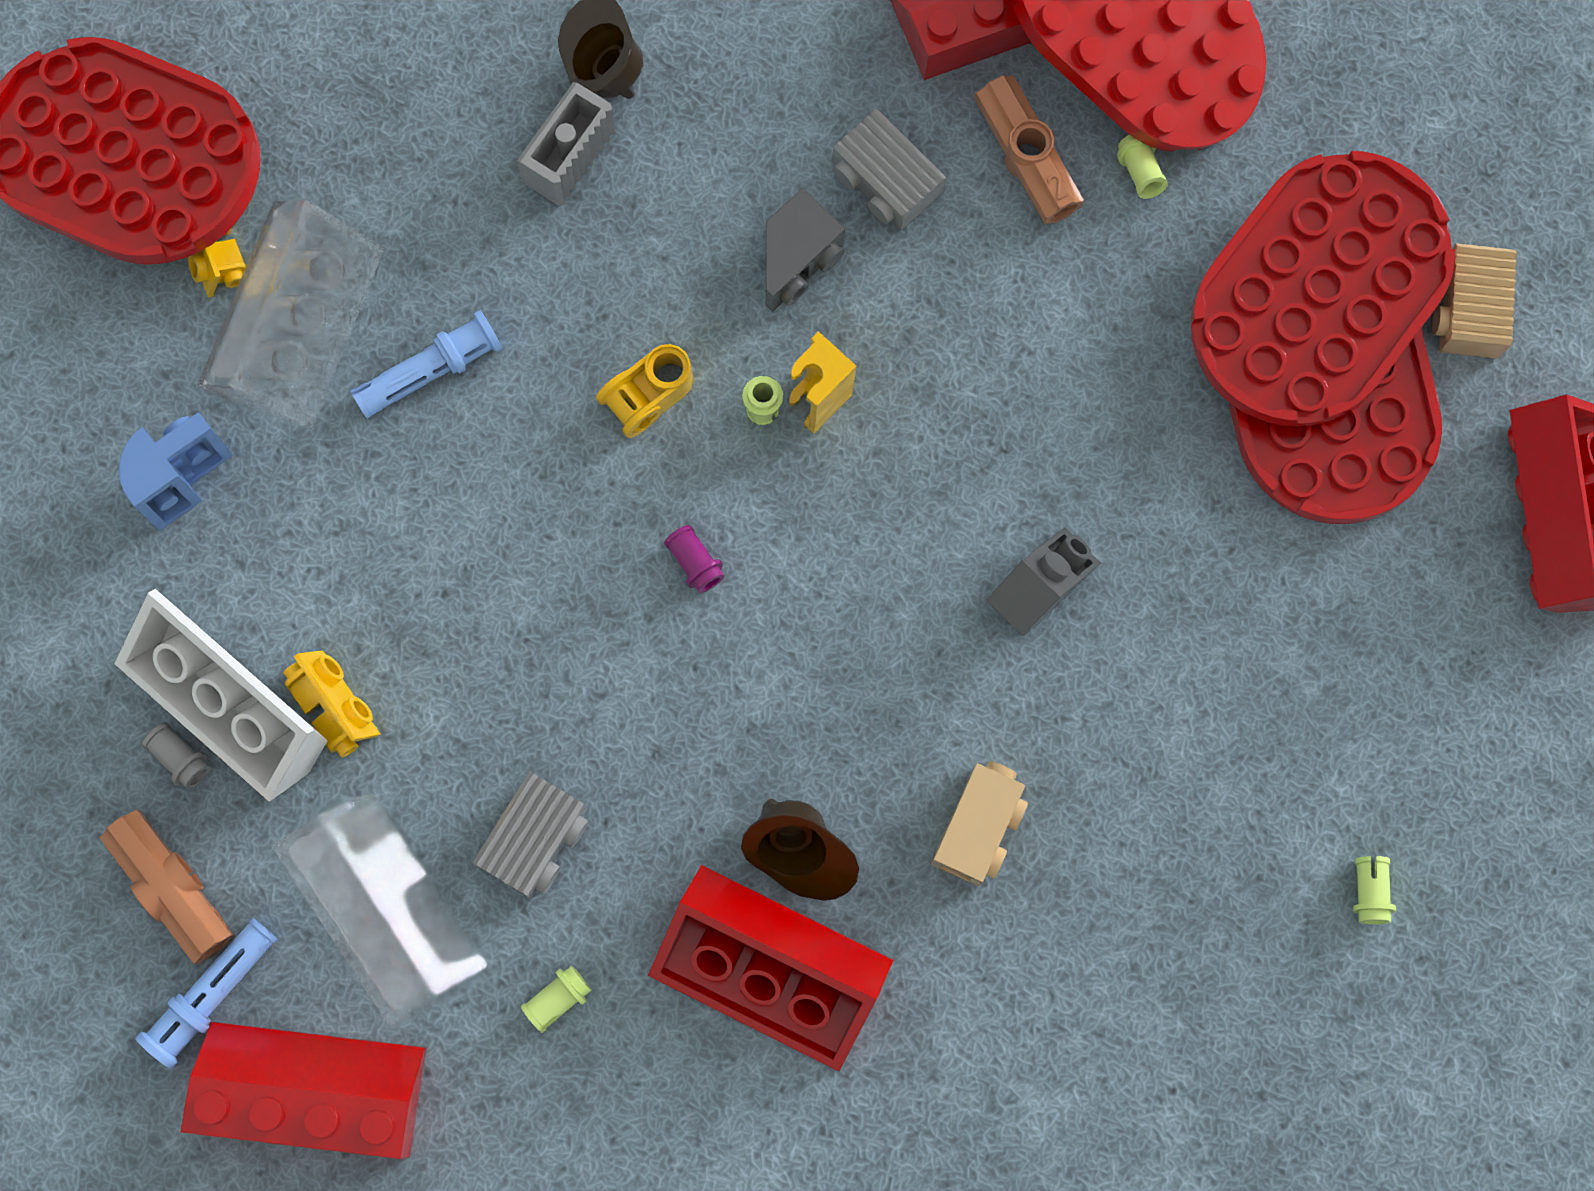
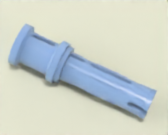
(447, 354)
(253, 940)

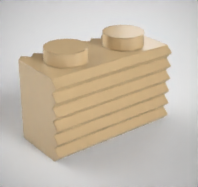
(1478, 303)

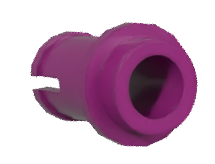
(694, 559)

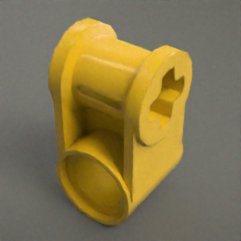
(645, 391)

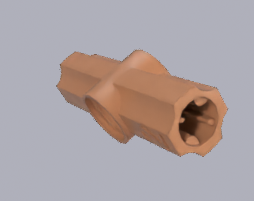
(1017, 124)
(165, 887)

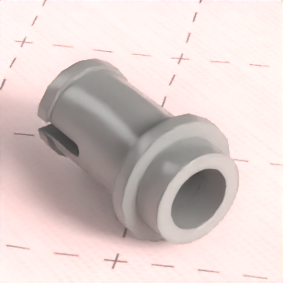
(184, 764)

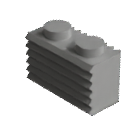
(567, 144)
(887, 171)
(532, 836)

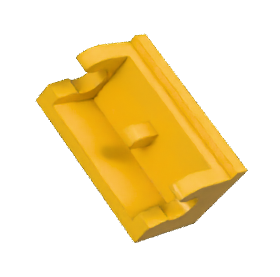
(826, 382)

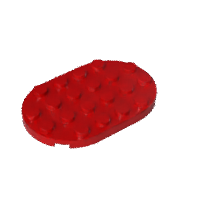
(1157, 67)
(124, 151)
(1322, 288)
(1358, 461)

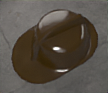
(600, 49)
(799, 851)

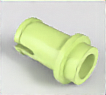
(1142, 167)
(762, 389)
(1373, 894)
(556, 998)

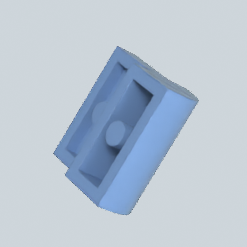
(161, 472)

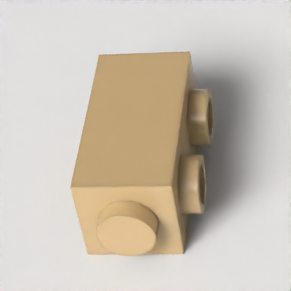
(979, 822)

